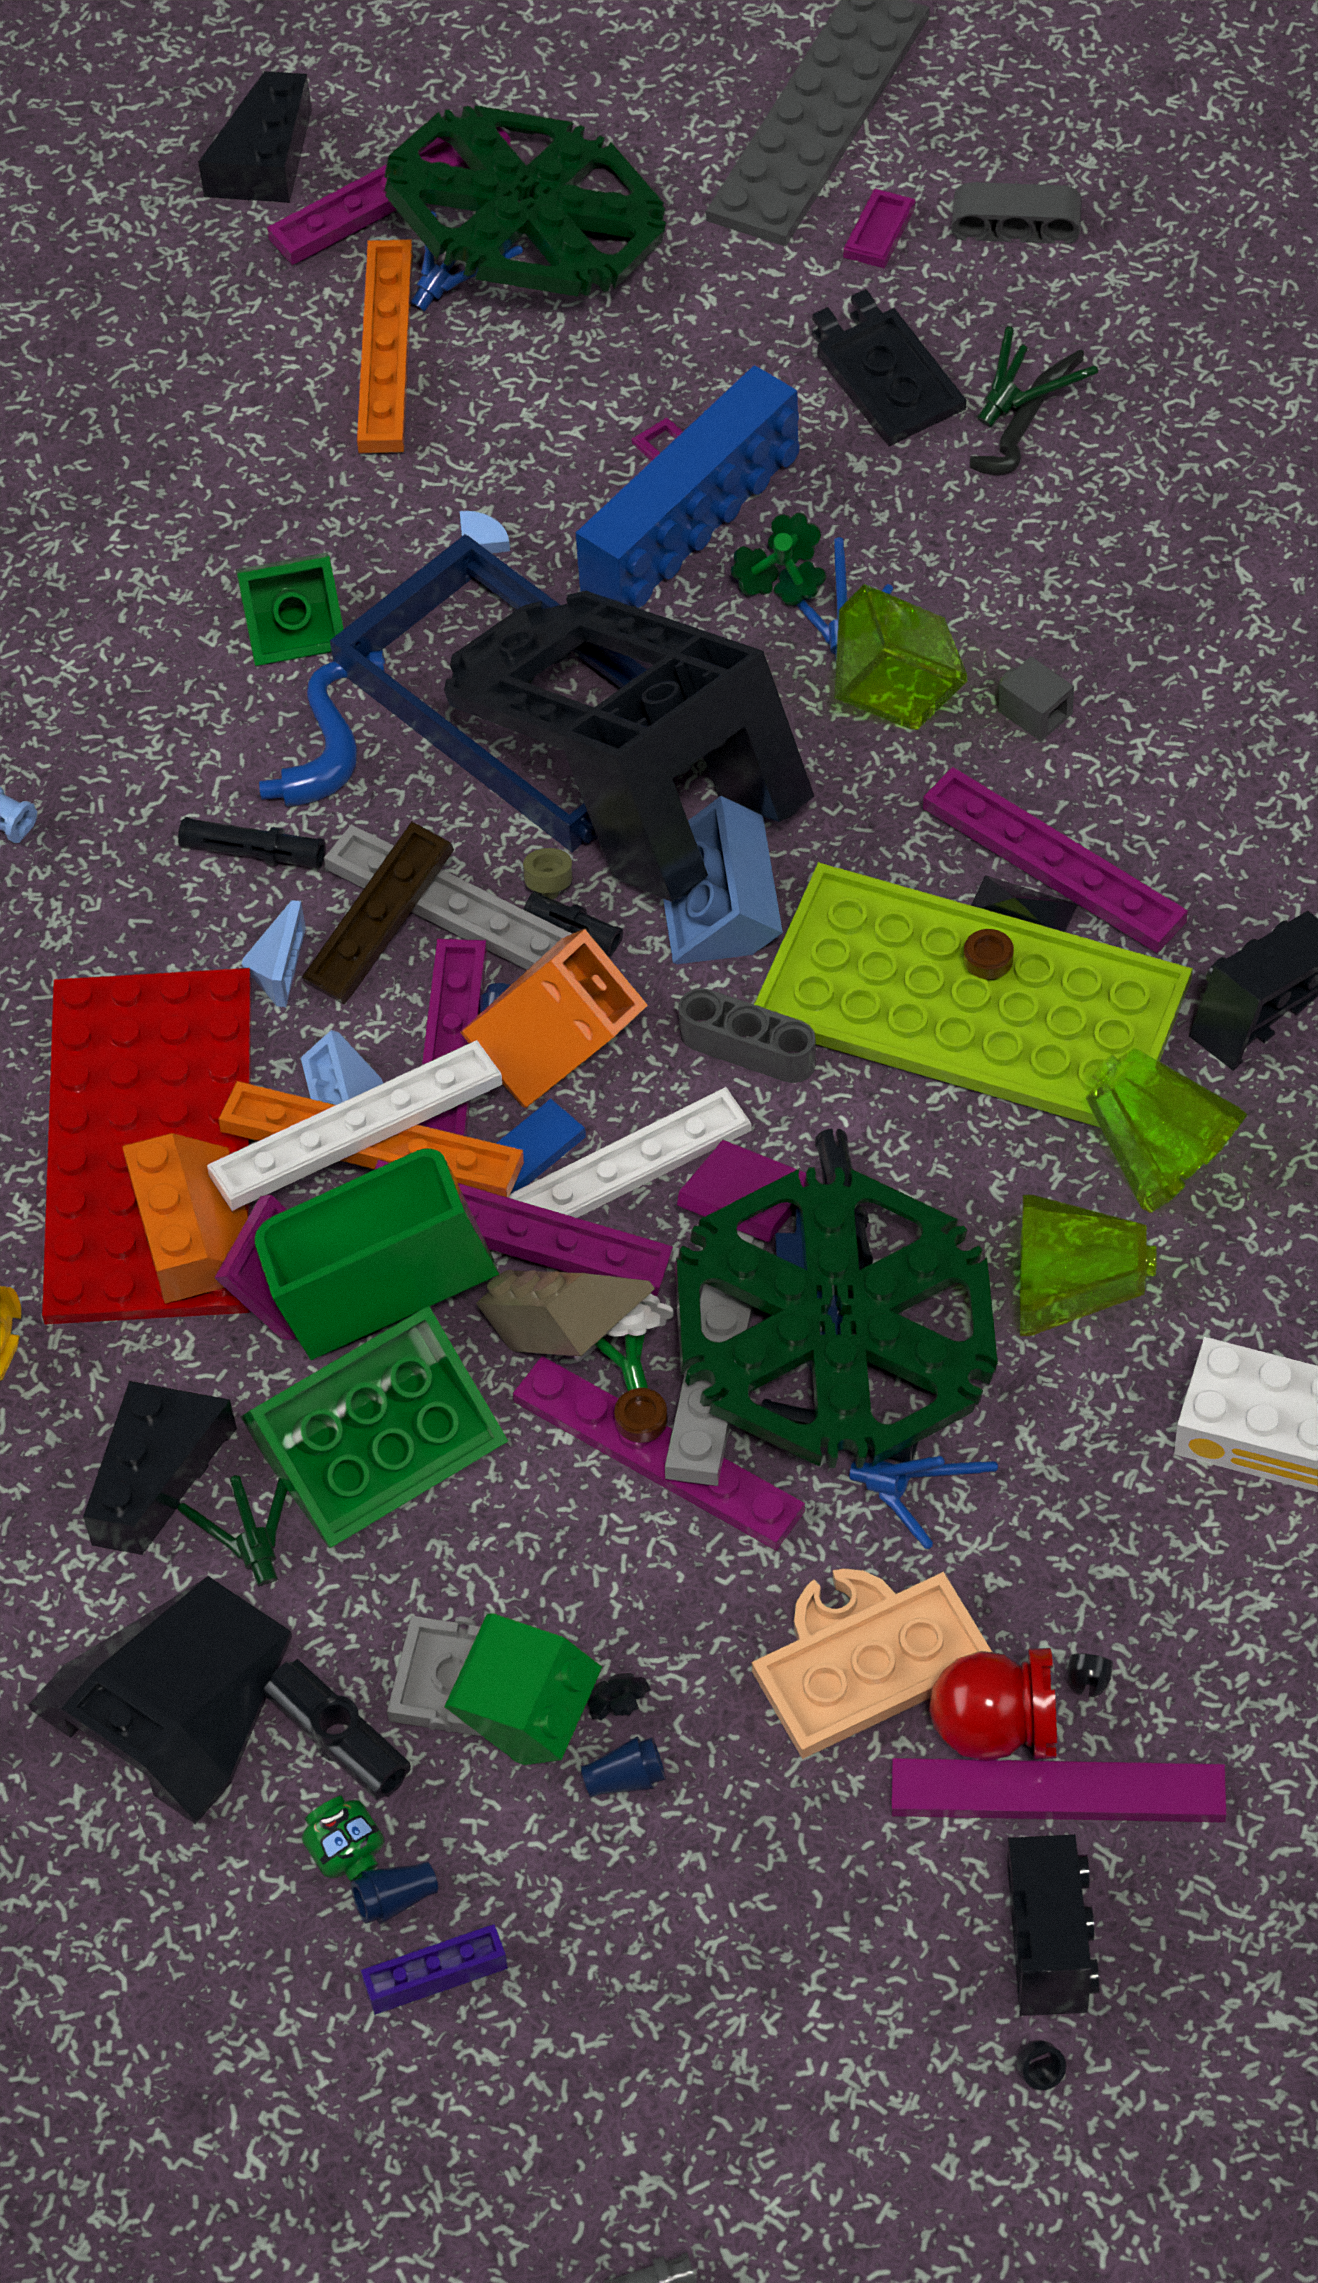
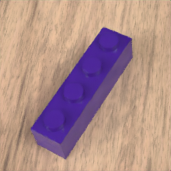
(434, 1969)

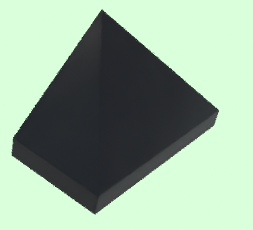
(1024, 904)

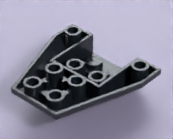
(174, 1692)

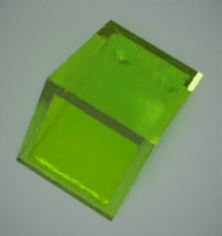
(895, 658)

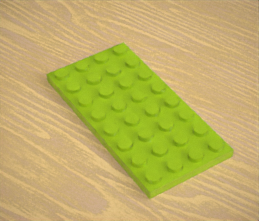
(889, 983)

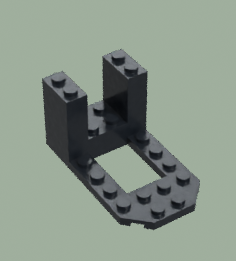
(692, 703)

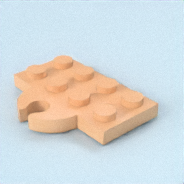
(863, 1658)

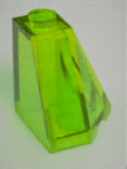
(1158, 1124)
(1077, 1263)

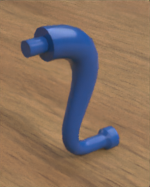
(338, 761)

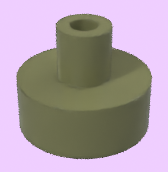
(548, 871)

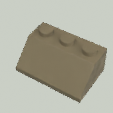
(558, 1309)

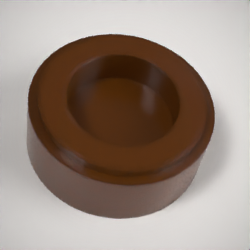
(988, 954)
(641, 1415)

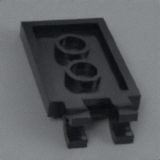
(886, 370)

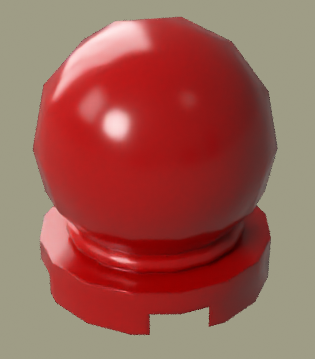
(993, 1705)

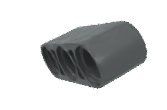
(1016, 212)
(731, 1019)

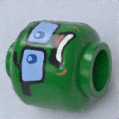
(342, 1838)

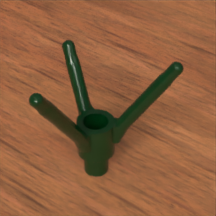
(1007, 395)
(254, 1544)

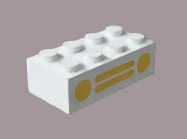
(1252, 1414)

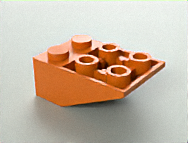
(555, 1016)

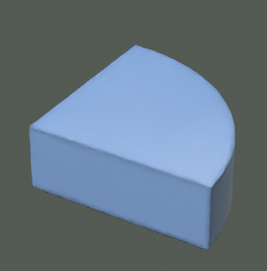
(484, 531)

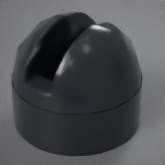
(1091, 1671)
(1042, 2073)

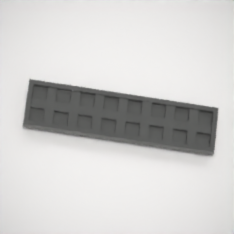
(816, 118)

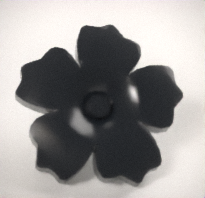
(617, 1695)

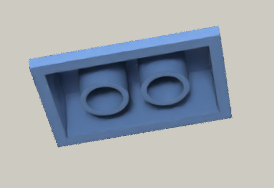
(736, 904)

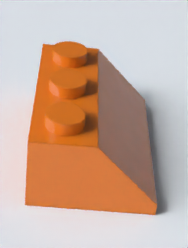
(182, 1212)

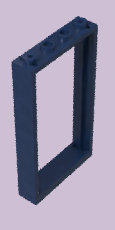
(411, 603)

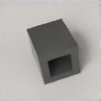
(1035, 698)

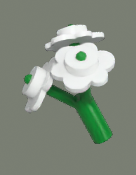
(645, 1315)

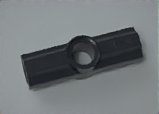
(357, 1749)

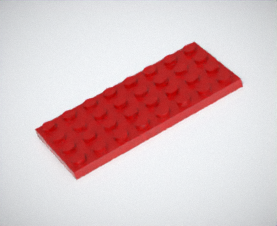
(128, 1067)

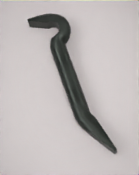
(1021, 420)

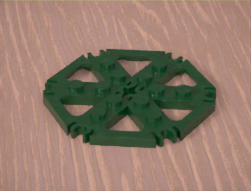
(548, 219)
(799, 1316)

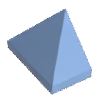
(276, 954)
(336, 1070)

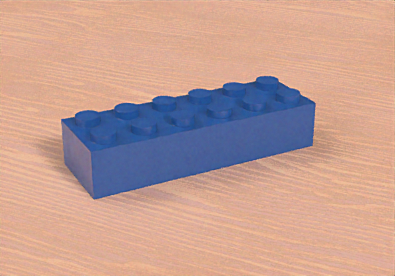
(689, 490)

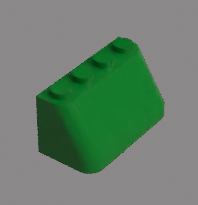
(372, 1252)

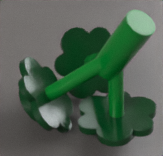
(790, 540)

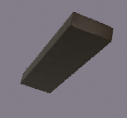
(378, 913)

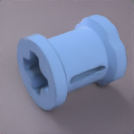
(16, 817)

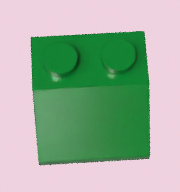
(290, 607)
(523, 1689)

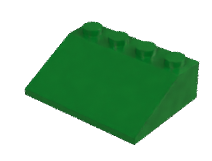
(375, 1427)

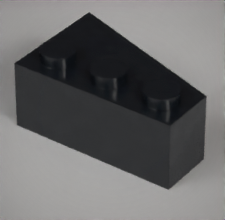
(261, 142)
(1257, 989)
(151, 1462)
(1051, 1925)

